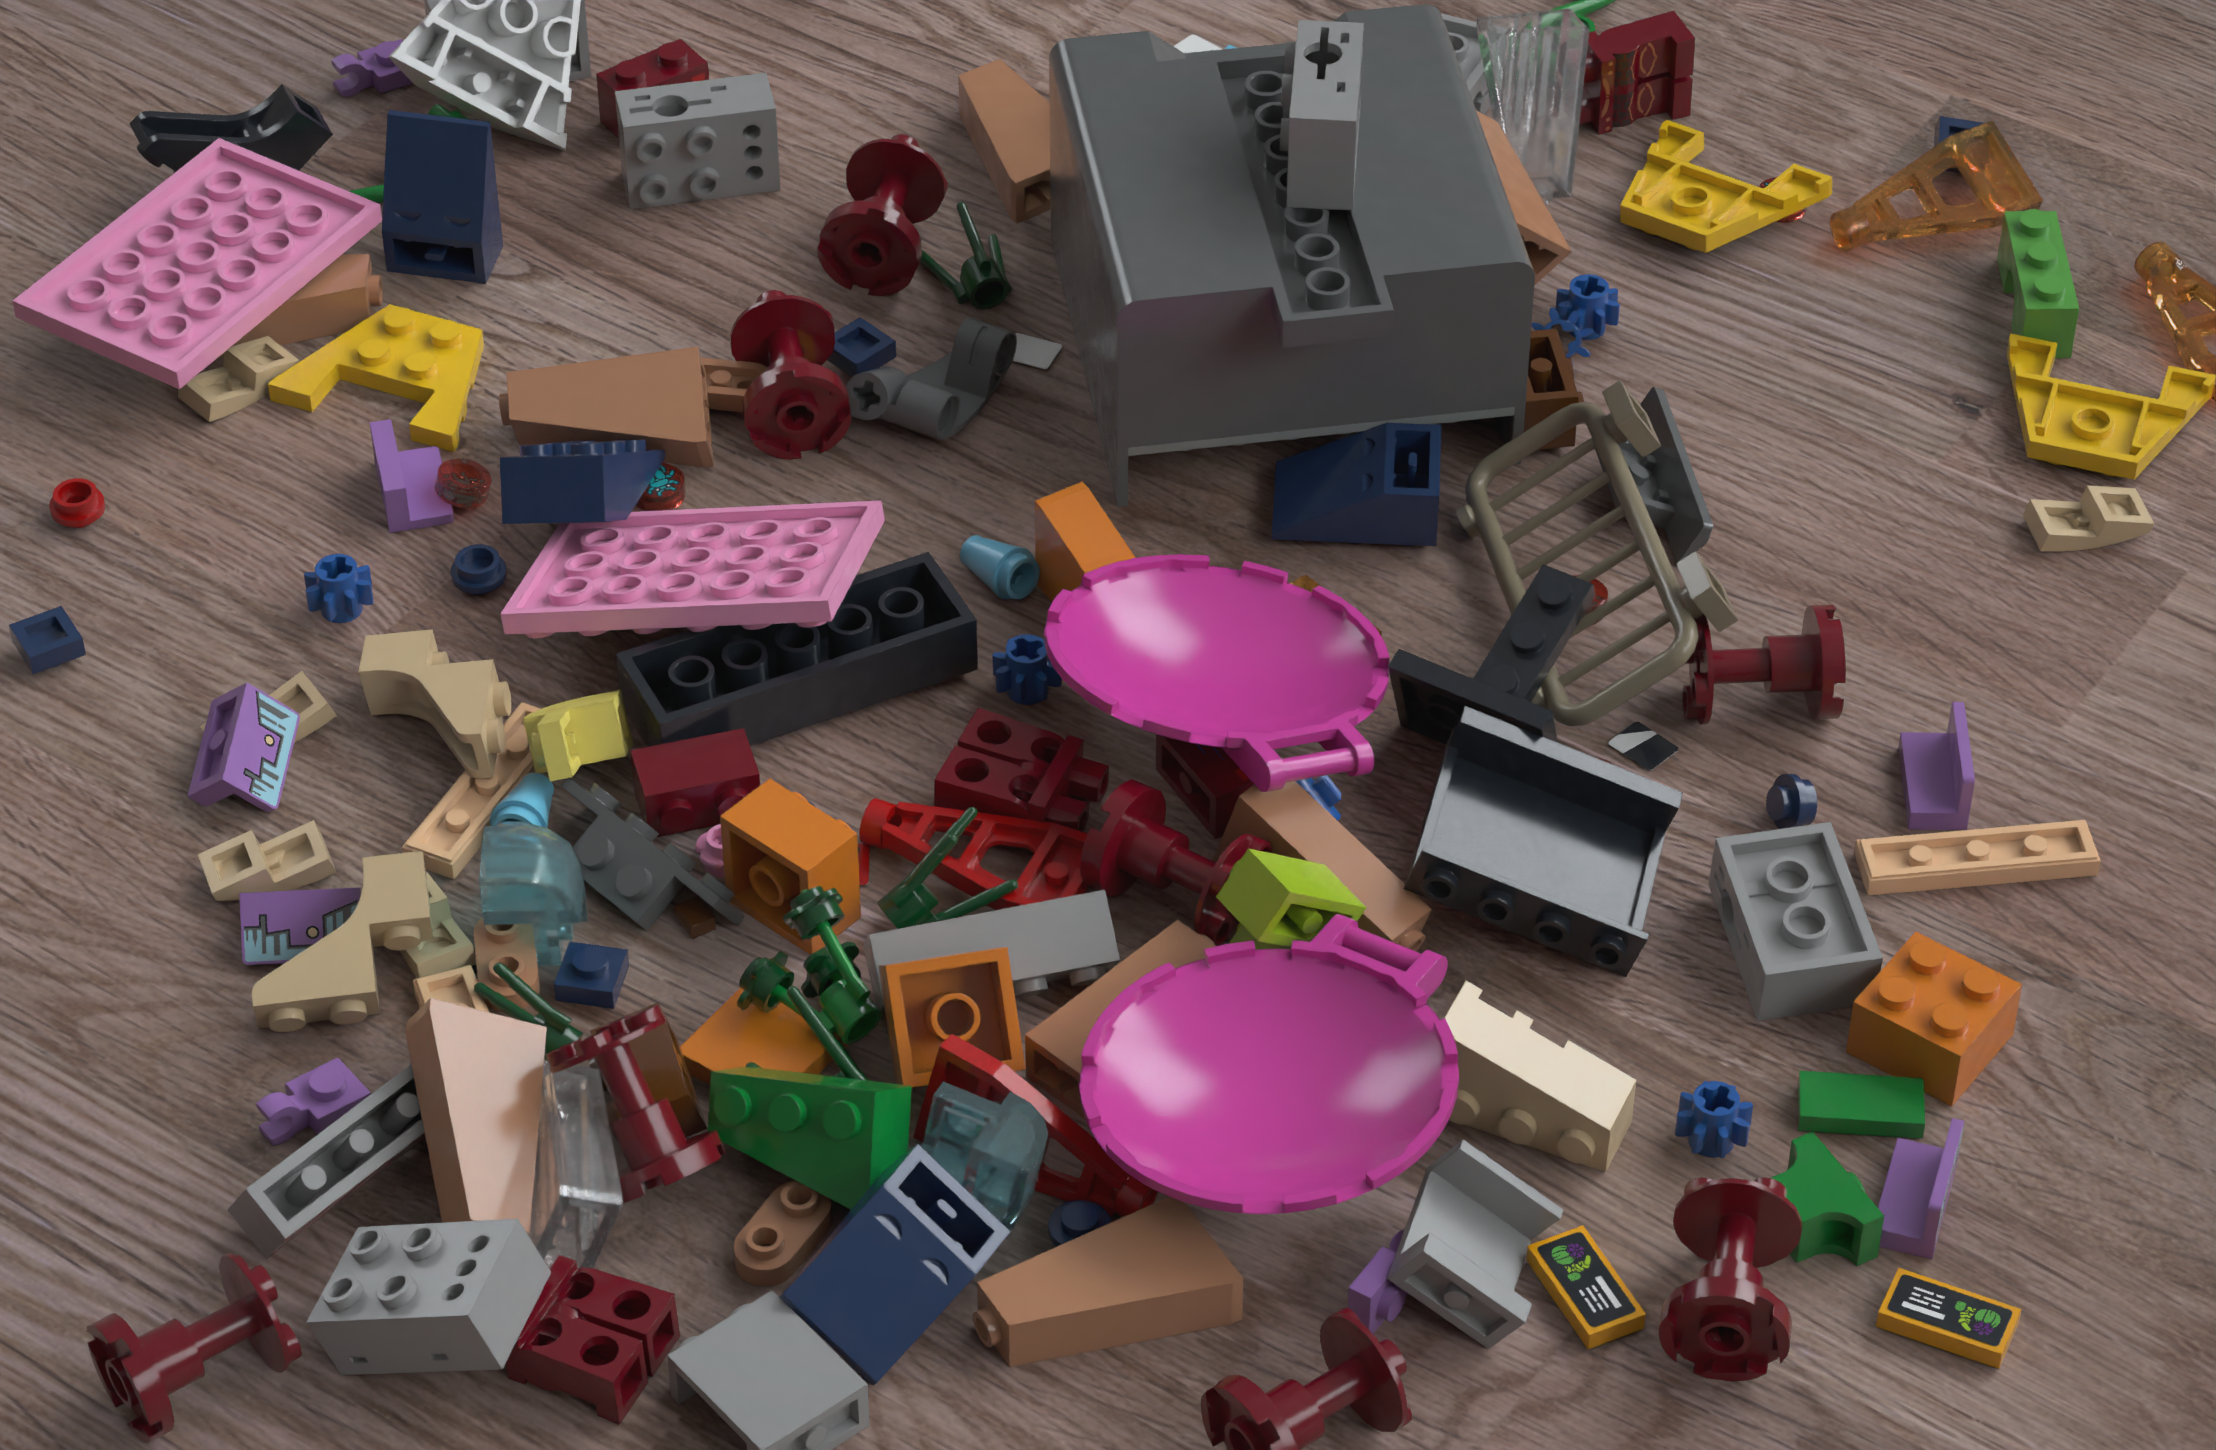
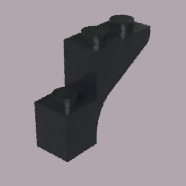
(278, 128)

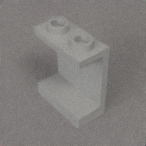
(1471, 1243)
(772, 1379)

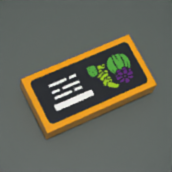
(1585, 1287)
(1948, 1318)

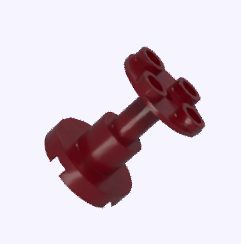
(874, 235)
(796, 398)
(1784, 664)
(1140, 846)
(646, 1127)
(1726, 1314)
(172, 1356)
(1292, 1414)

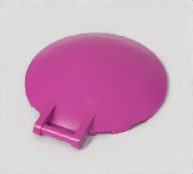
(1224, 661)
(1274, 1072)

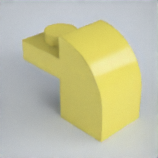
(578, 734)

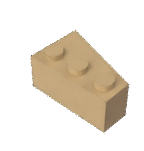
(1535, 1089)

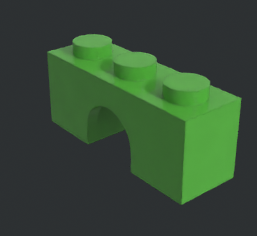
(2038, 272)

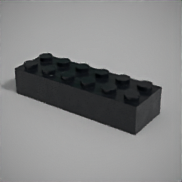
(888, 638)

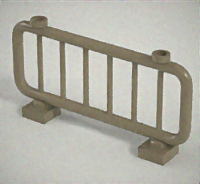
(1702, 589)

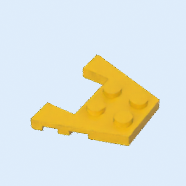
(1705, 206)
(398, 355)
(2094, 424)

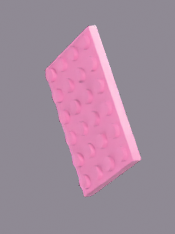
(197, 262)
(696, 570)

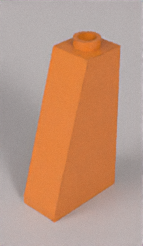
(1073, 539)

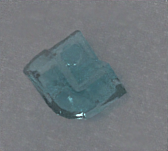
(535, 880)
(988, 1148)

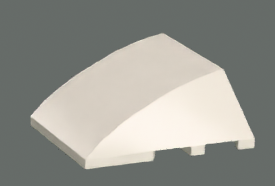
(498, 62)

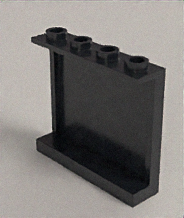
(1542, 841)

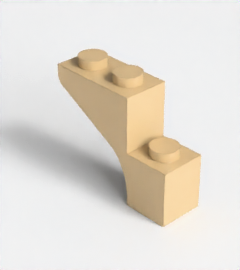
(459, 699)
(338, 972)

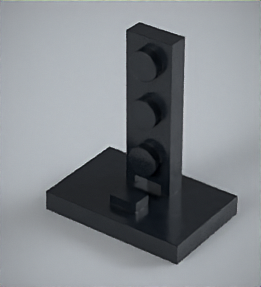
(1433, 696)

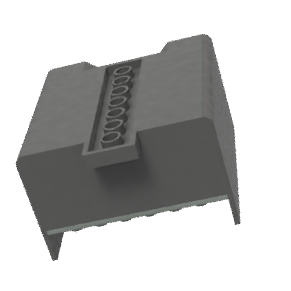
(1258, 321)

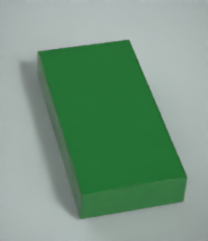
(1861, 1104)

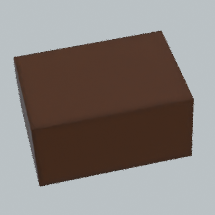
(695, 917)

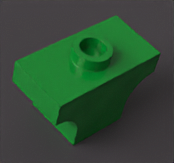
(1831, 1205)

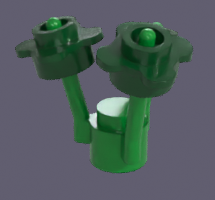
(829, 971)

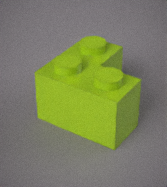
(1284, 899)

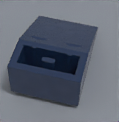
(440, 198)
(576, 481)
(1363, 488)
(894, 1263)

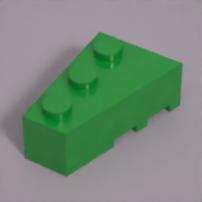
(813, 1126)

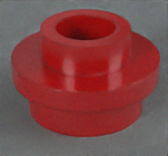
(76, 503)

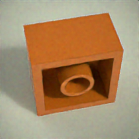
(786, 845)
(945, 996)
(1933, 1017)

